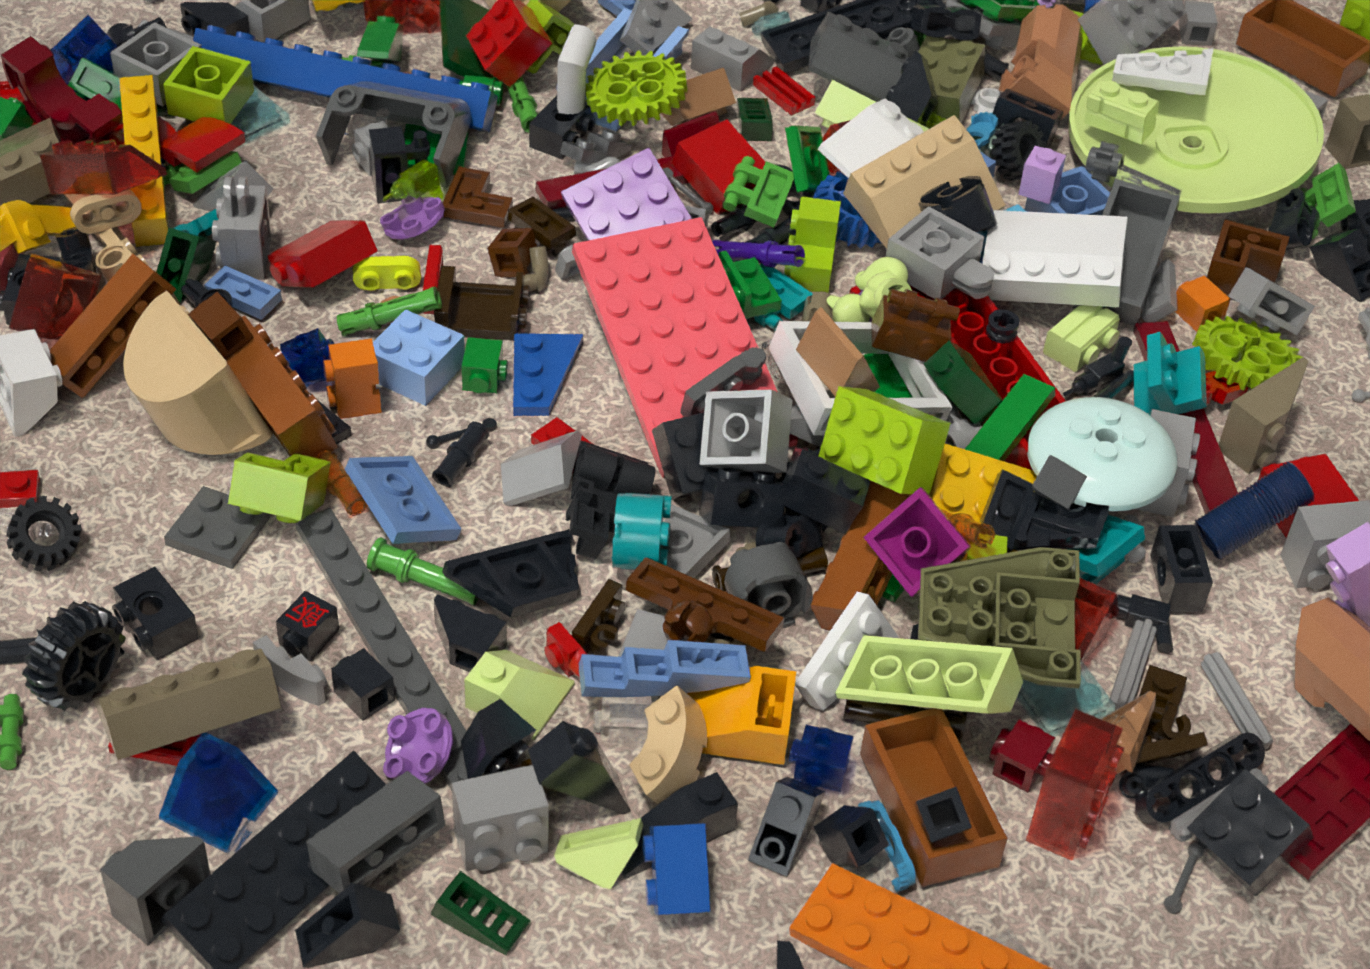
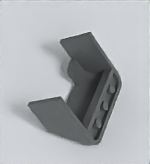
(435, 112)

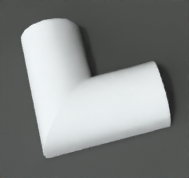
(572, 69)

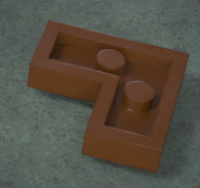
(469, 201)

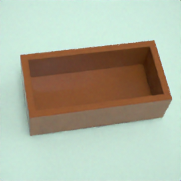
(1305, 45)
(277, 393)
(919, 758)

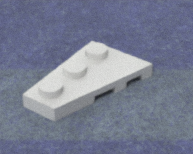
(1171, 73)
(831, 660)

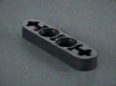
(1198, 773)

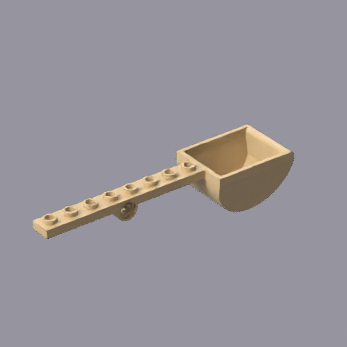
(179, 371)

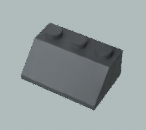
(856, 57)

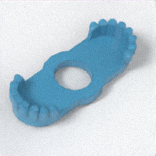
(983, 126)
(899, 857)

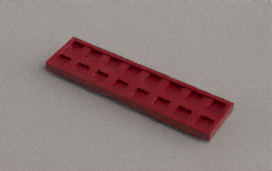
(1331, 797)

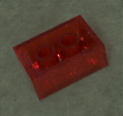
(1076, 785)

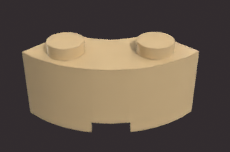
(672, 745)

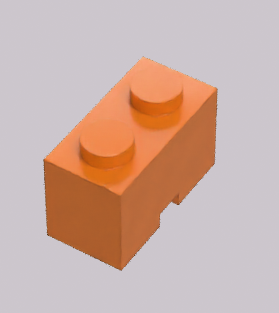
(353, 378)

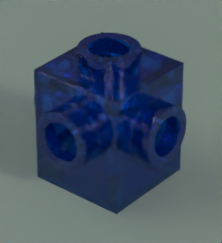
(306, 355)
(821, 757)

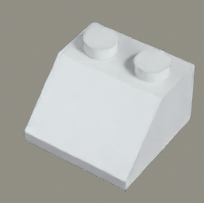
(26, 380)

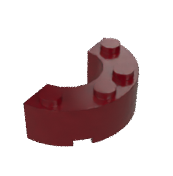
(48, 96)

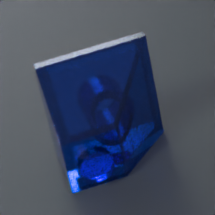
(215, 791)

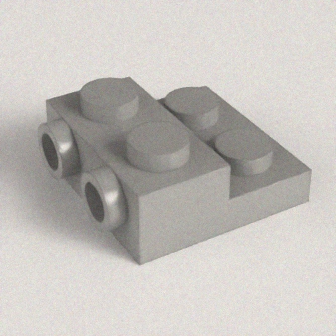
(997, 33)

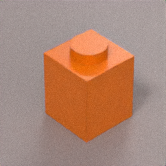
(1201, 301)

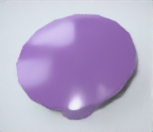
(412, 217)
(418, 744)

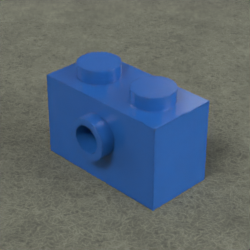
(678, 869)

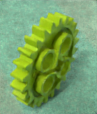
(636, 88)
(1243, 351)

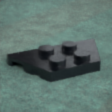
(1059, 528)
(520, 575)

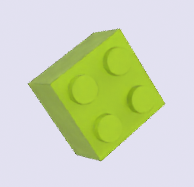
(208, 86)

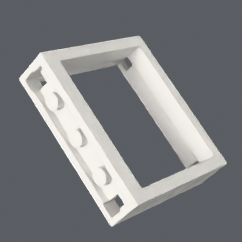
(810, 392)

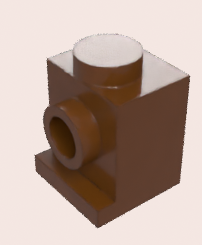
(511, 251)

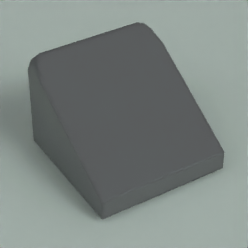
(1059, 482)

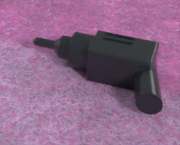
(1102, 371)
(1140, 608)

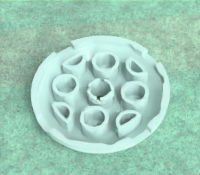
(1113, 444)

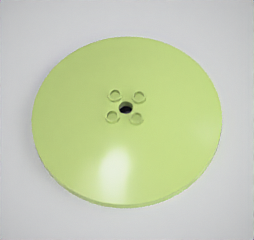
(1249, 134)

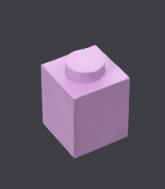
(1042, 174)

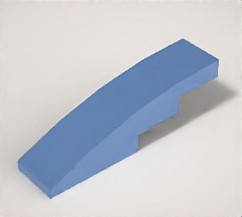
(657, 671)

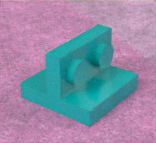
(1170, 378)
(1114, 543)

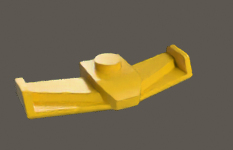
(30, 225)

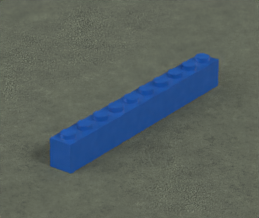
(323, 74)

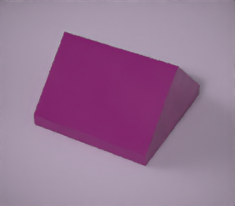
(916, 538)

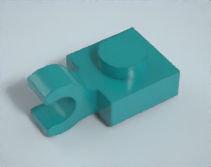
(203, 223)

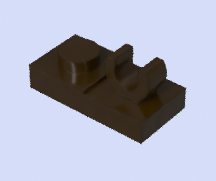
(547, 225)
(596, 620)
(1168, 690)
(1172, 743)

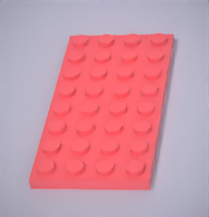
(665, 315)

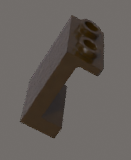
(481, 308)

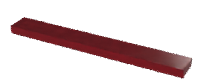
(1211, 476)

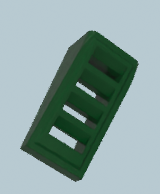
(755, 119)
(461, 920)

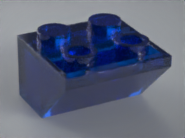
(80, 42)

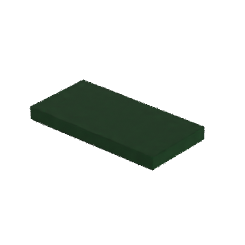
(457, 20)

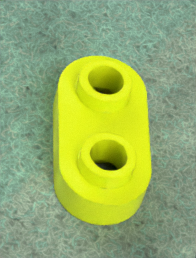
(387, 273)

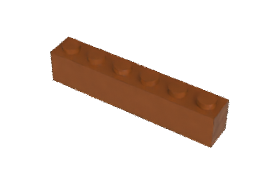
(856, 563)

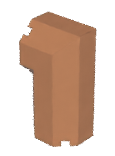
(1047, 57)
(1334, 661)

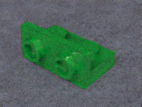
(751, 286)

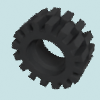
(1014, 146)
(50, 512)

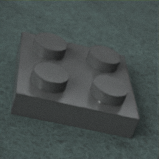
(215, 529)

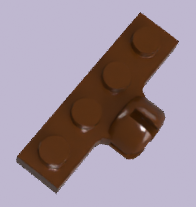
(702, 609)

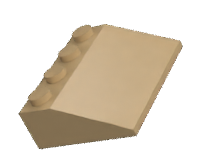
(891, 186)

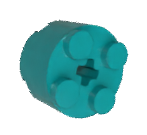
(640, 529)

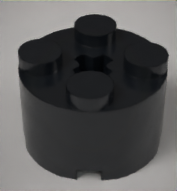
(964, 203)

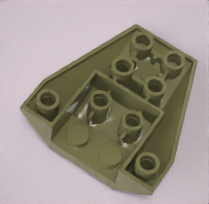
(1009, 602)

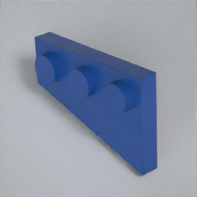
(540, 369)

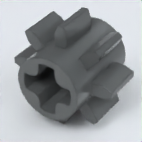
(1104, 161)

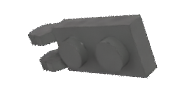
(729, 377)

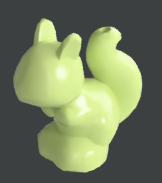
(875, 282)

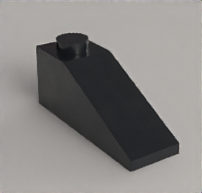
(576, 765)
(698, 802)

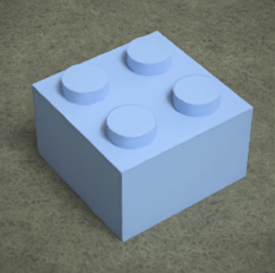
(418, 356)

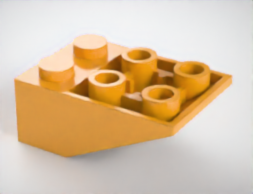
(750, 717)

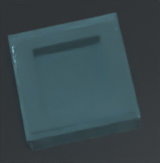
(770, 21)

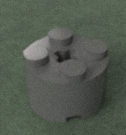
(770, 579)

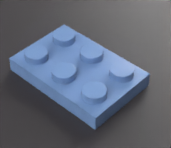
(402, 499)

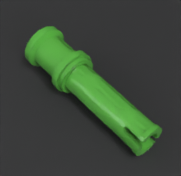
(408, 567)

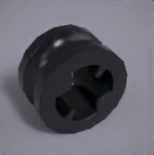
(1002, 318)

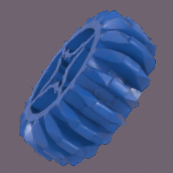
(851, 225)

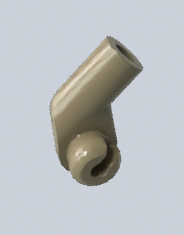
(752, 15)
(540, 269)

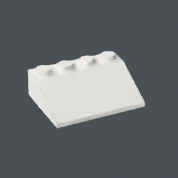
(869, 136)
(1056, 258)

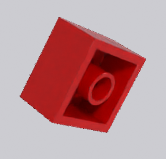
(508, 40)

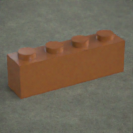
(106, 325)

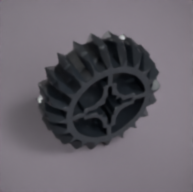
(74, 655)

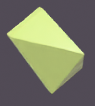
(599, 852)

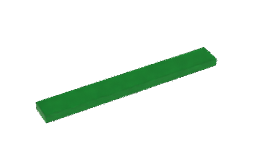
(1002, 433)

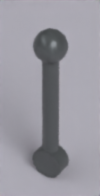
(704, 205)
(1173, 903)

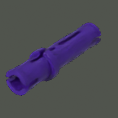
(768, 254)

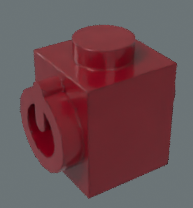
(1021, 754)

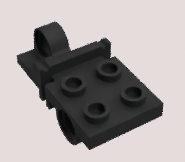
(595, 484)

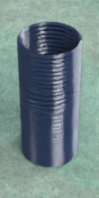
(1247, 517)

